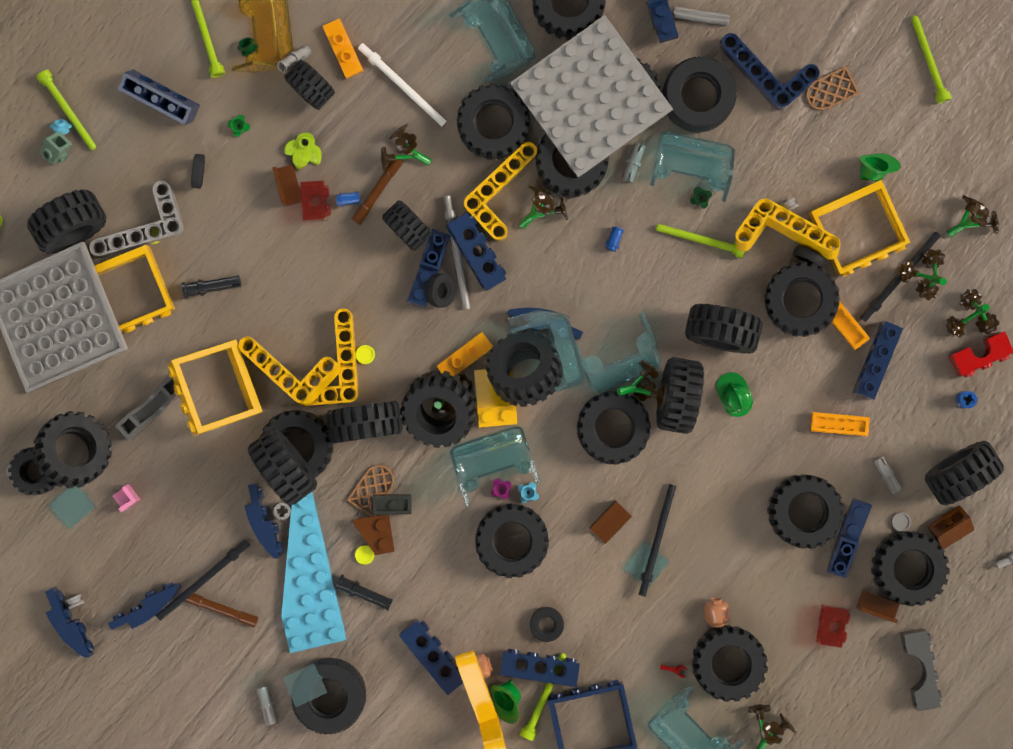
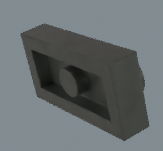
(391, 504)

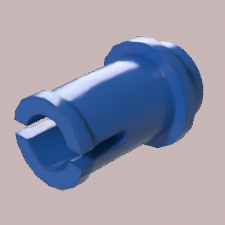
(347, 198)
(614, 239)

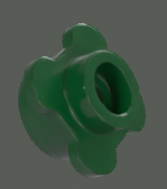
(247, 46)
(700, 192)

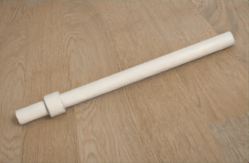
(376, 60)

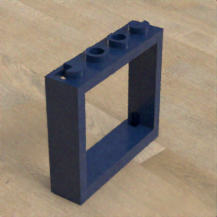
(593, 690)

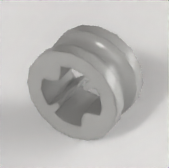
(790, 205)
(278, 506)
(74, 601)

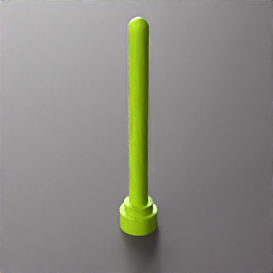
(216, 69)
(45, 78)
(942, 94)
(700, 239)
(529, 730)

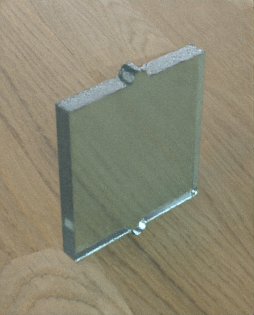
(72, 506)
(639, 561)
(304, 685)

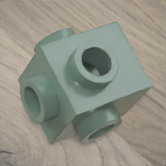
(55, 148)

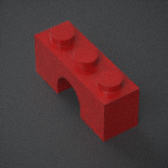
(997, 348)

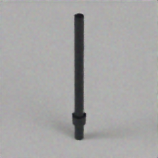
(875, 304)
(232, 555)
(647, 575)

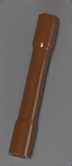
(364, 208)
(240, 616)

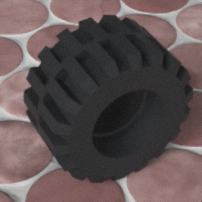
(309, 84)
(406, 225)
(20, 476)

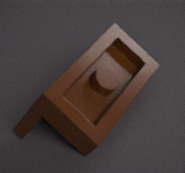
(287, 185)
(610, 522)
(951, 527)
(878, 606)

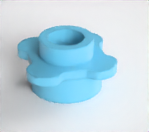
(60, 126)
(526, 497)

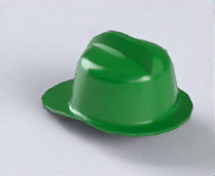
(876, 166)
(734, 394)
(505, 701)

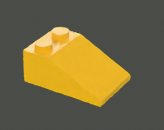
(490, 407)

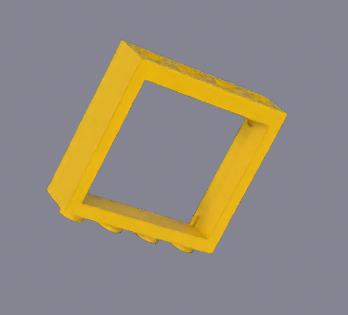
(892, 216)
(130, 257)
(241, 374)

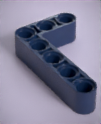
(765, 75)

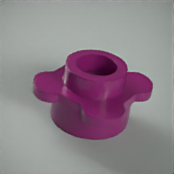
(505, 485)

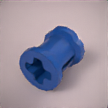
(962, 403)

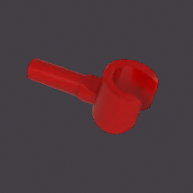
(674, 669)

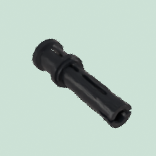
(202, 287)
(354, 589)

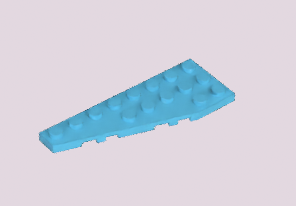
(309, 598)

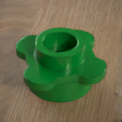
(240, 119)

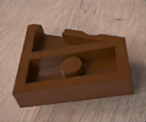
(376, 532)

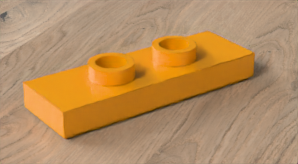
(343, 48)
(849, 328)
(466, 355)
(839, 424)

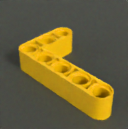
(496, 187)
(785, 227)
(344, 365)
(285, 375)
(480, 700)

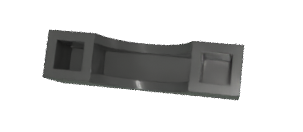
(149, 410)
(925, 693)

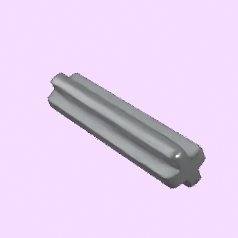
(701, 16)

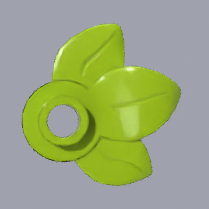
(303, 153)

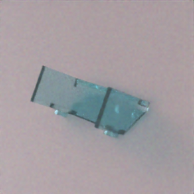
(501, 34)
(694, 158)
(563, 339)
(605, 378)
(491, 455)
(680, 731)

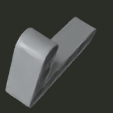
(145, 230)

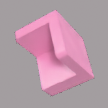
(126, 497)

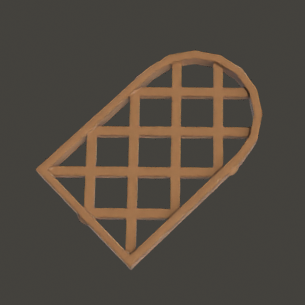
(850, 80)
(360, 507)

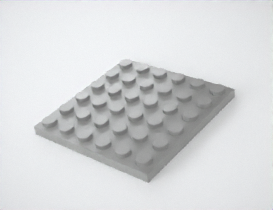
(591, 96)
(57, 318)

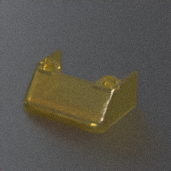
(271, 33)

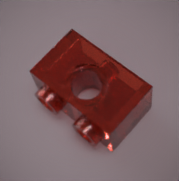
(310, 190)
(827, 615)

